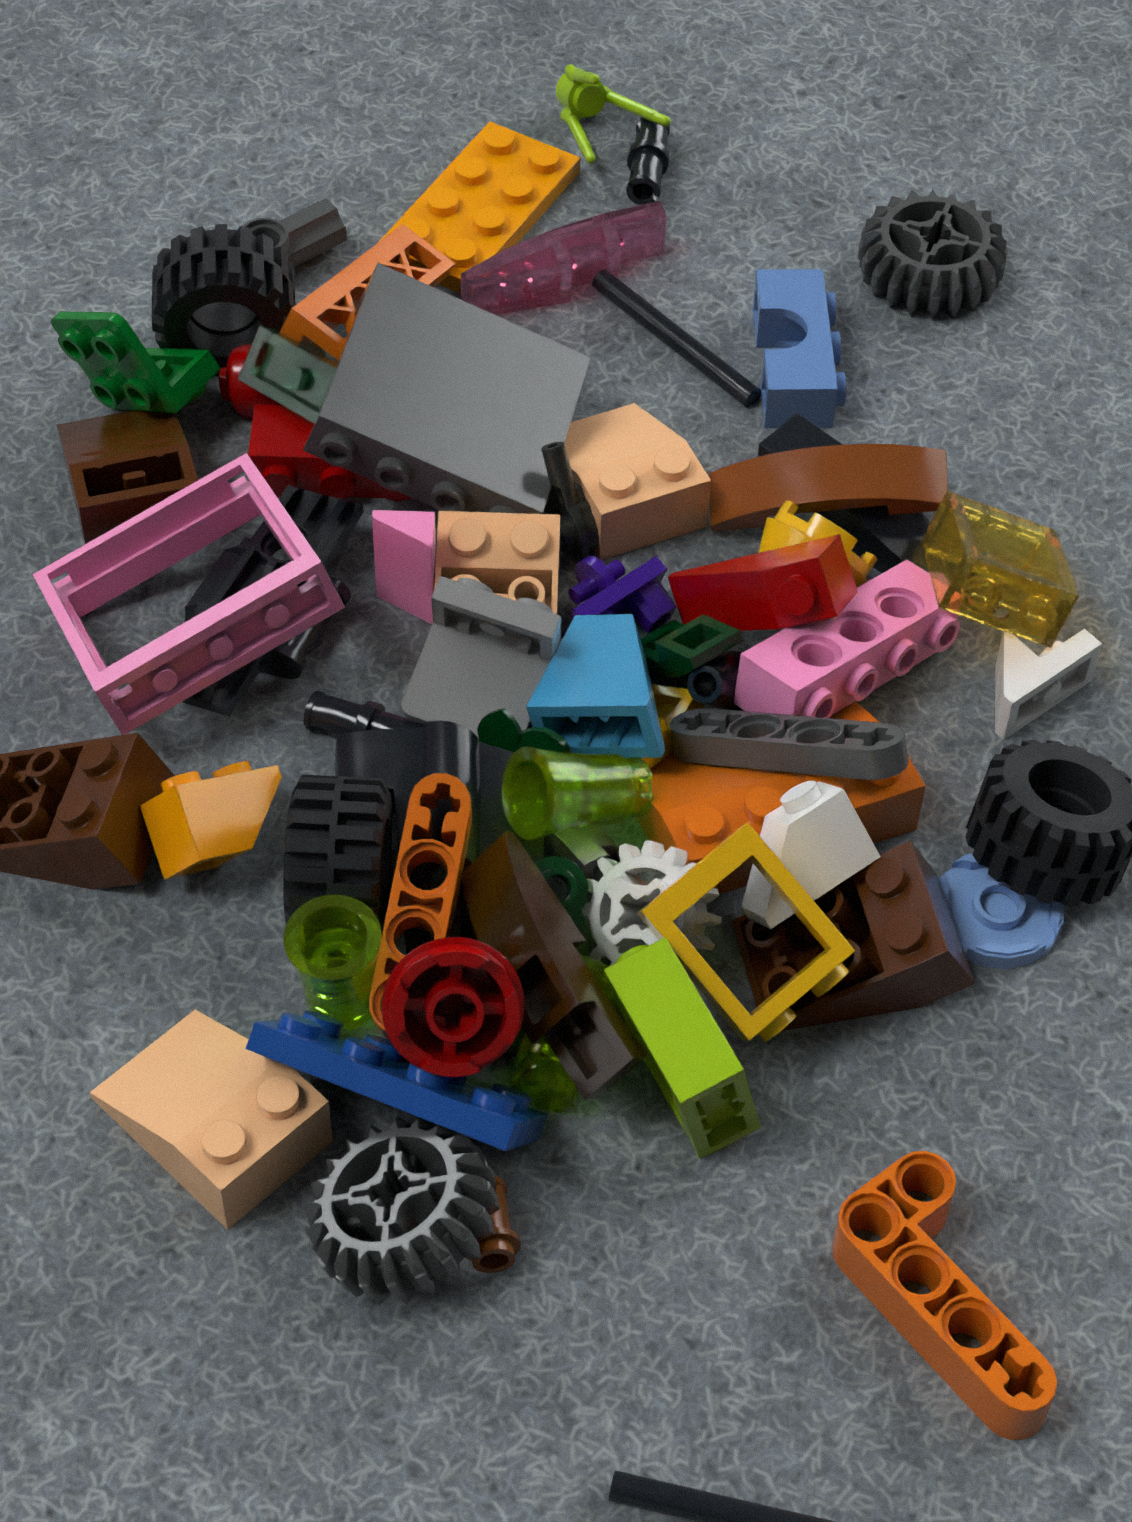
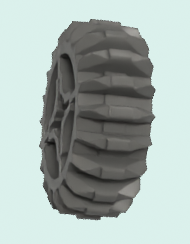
(932, 253)
(416, 1220)

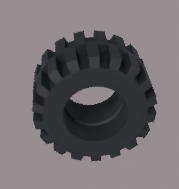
(219, 290)
(1053, 822)
(338, 842)

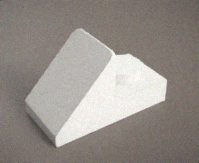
(1034, 684)

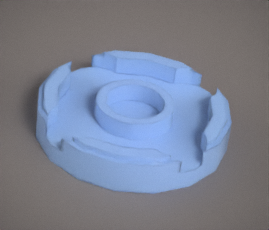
(992, 927)

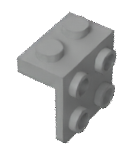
(480, 655)

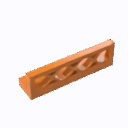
(338, 298)

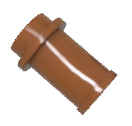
(498, 1249)

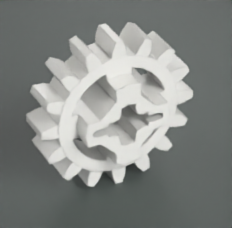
(622, 895)

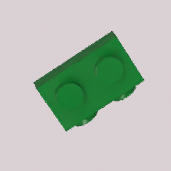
(127, 373)

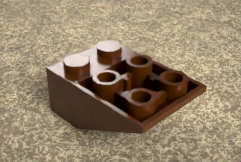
(123, 466)
(77, 812)
(900, 938)

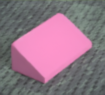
(405, 559)

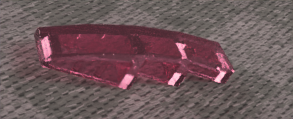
(548, 265)

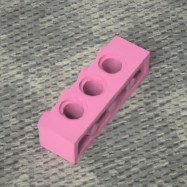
(844, 658)

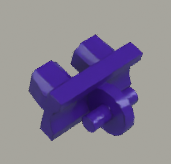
(636, 592)

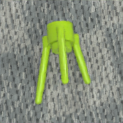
(585, 96)

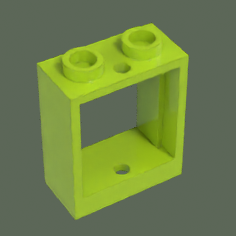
(683, 1047)

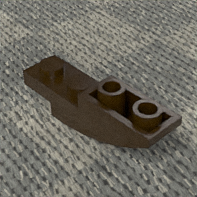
(563, 1000)

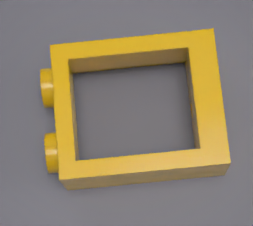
(818, 975)

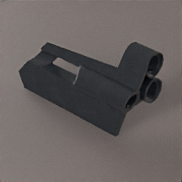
(413, 753)

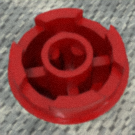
(452, 1006)

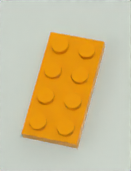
(488, 197)

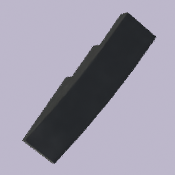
(883, 535)

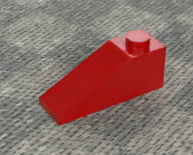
(769, 587)

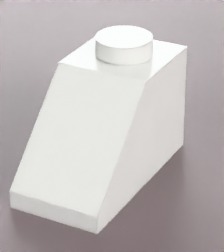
(816, 840)

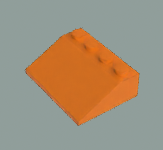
(706, 803)

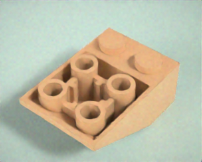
(503, 550)

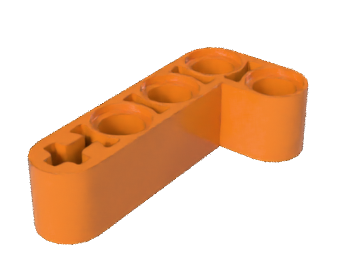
(417, 907)
(1002, 1380)

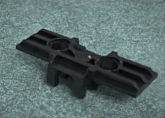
(326, 526)

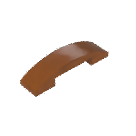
(827, 480)

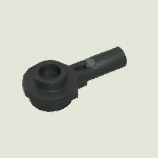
(577, 522)

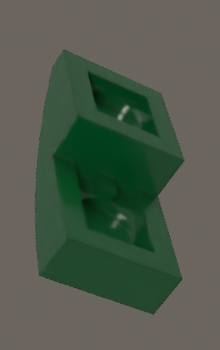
(684, 647)

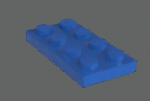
(381, 1073)

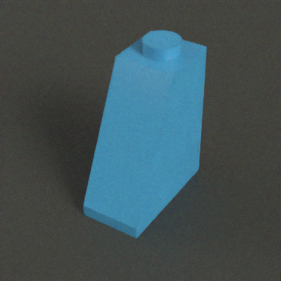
(600, 690)

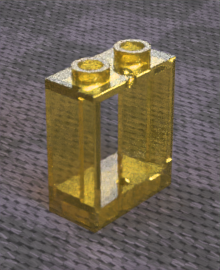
(1020, 574)

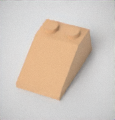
(636, 479)
(218, 1115)

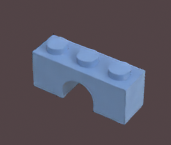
(800, 378)

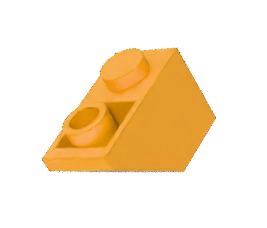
(209, 820)

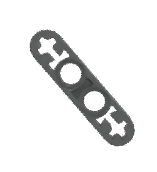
(789, 743)

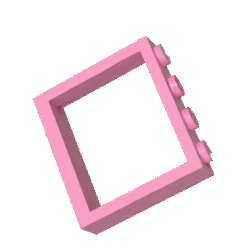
(214, 640)

